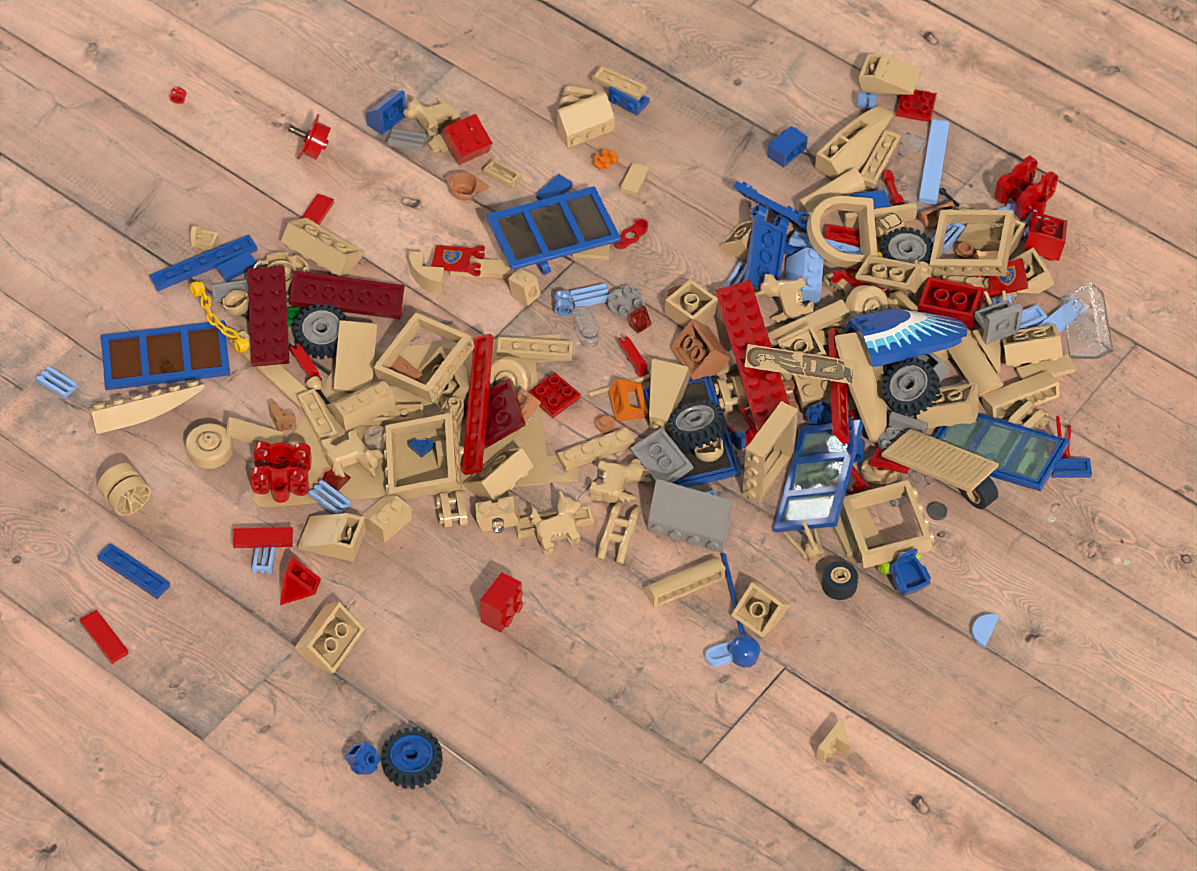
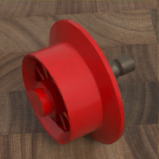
(314, 139)

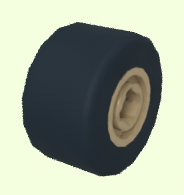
(983, 494)
(840, 580)

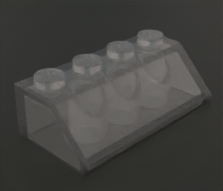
(1089, 332)

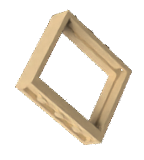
(973, 267)
(444, 372)
(776, 432)
(426, 488)
(892, 551)

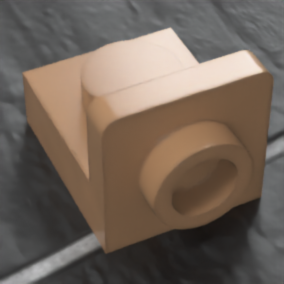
(281, 421)

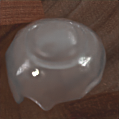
(374, 439)

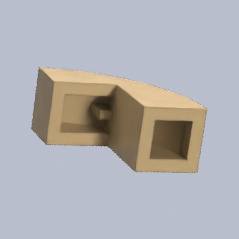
(428, 277)

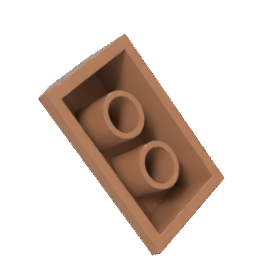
(699, 350)

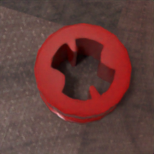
(178, 95)

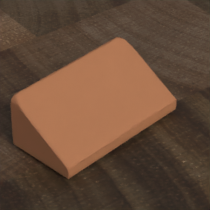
(931, 217)

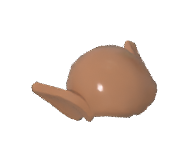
(465, 185)

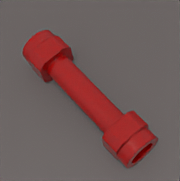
(888, 178)

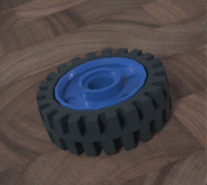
(411, 771)

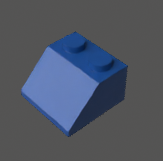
(387, 112)

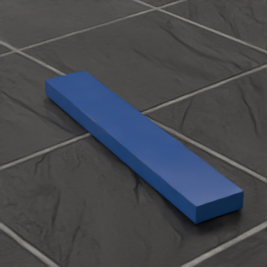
(201, 263)

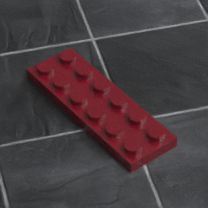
(347, 294)
(268, 316)

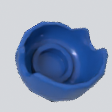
(745, 650)

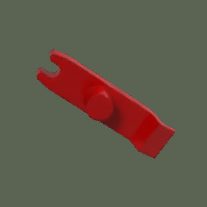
(634, 356)
(304, 361)

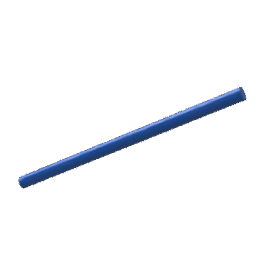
(732, 591)

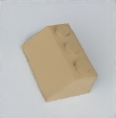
(585, 120)
(890, 274)
(1032, 345)
(458, 384)
(363, 405)
(954, 406)
(499, 474)
(329, 637)

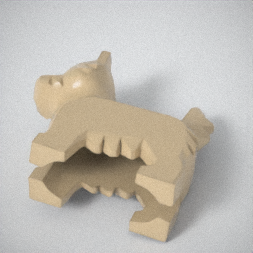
(433, 116)
(789, 295)
(349, 453)
(615, 479)
(559, 526)

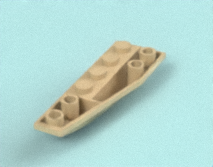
(853, 143)
(867, 384)
(139, 408)

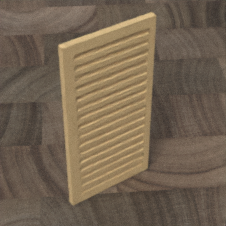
(940, 460)

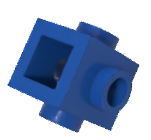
(362, 758)

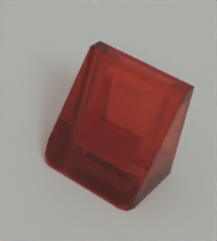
(639, 319)
(335, 481)

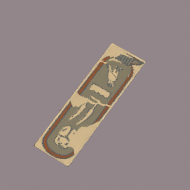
(800, 364)

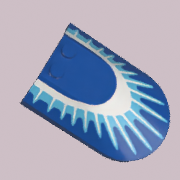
(905, 334)

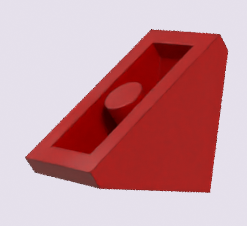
(298, 582)

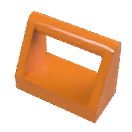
(620, 400)

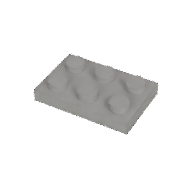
(662, 457)

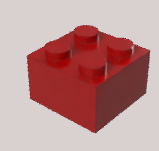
(467, 139)
(501, 602)

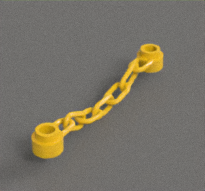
(240, 344)

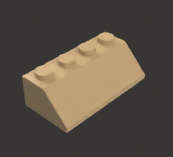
(321, 246)

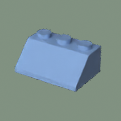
(806, 264)

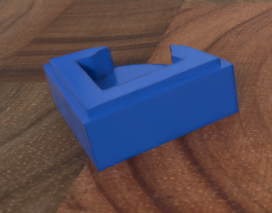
(738, 439)
(421, 447)

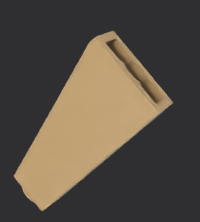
(666, 391)

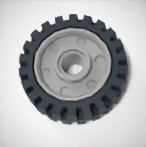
(907, 246)
(308, 327)
(908, 374)
(697, 424)

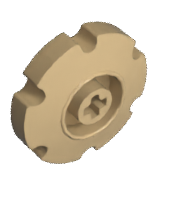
(291, 264)

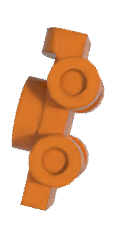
(606, 160)

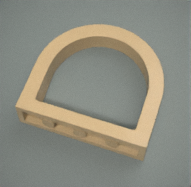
(867, 230)

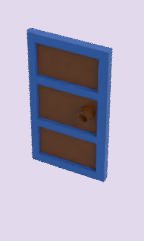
(164, 355)

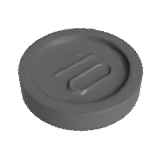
(937, 511)

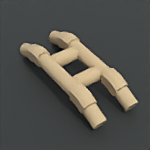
(624, 540)

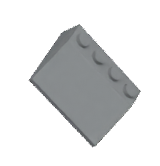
(690, 516)

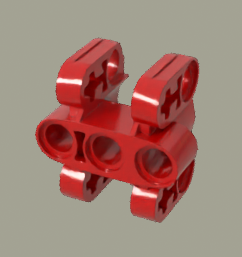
(1020, 188)
(280, 469)

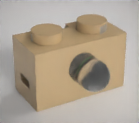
(497, 515)

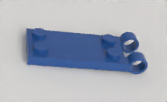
(792, 214)
(765, 248)

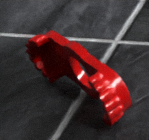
(639, 229)

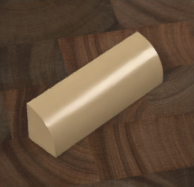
(844, 185)
(975, 365)
(1010, 398)
(685, 582)

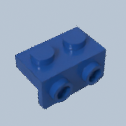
(627, 102)

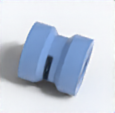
(862, 100)
(563, 303)

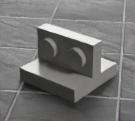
(999, 321)

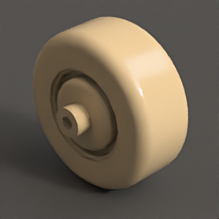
(866, 300)
(510, 368)
(209, 446)

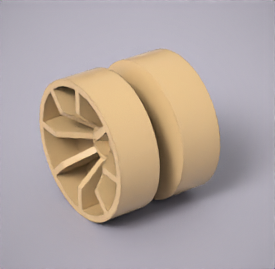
(124, 489)

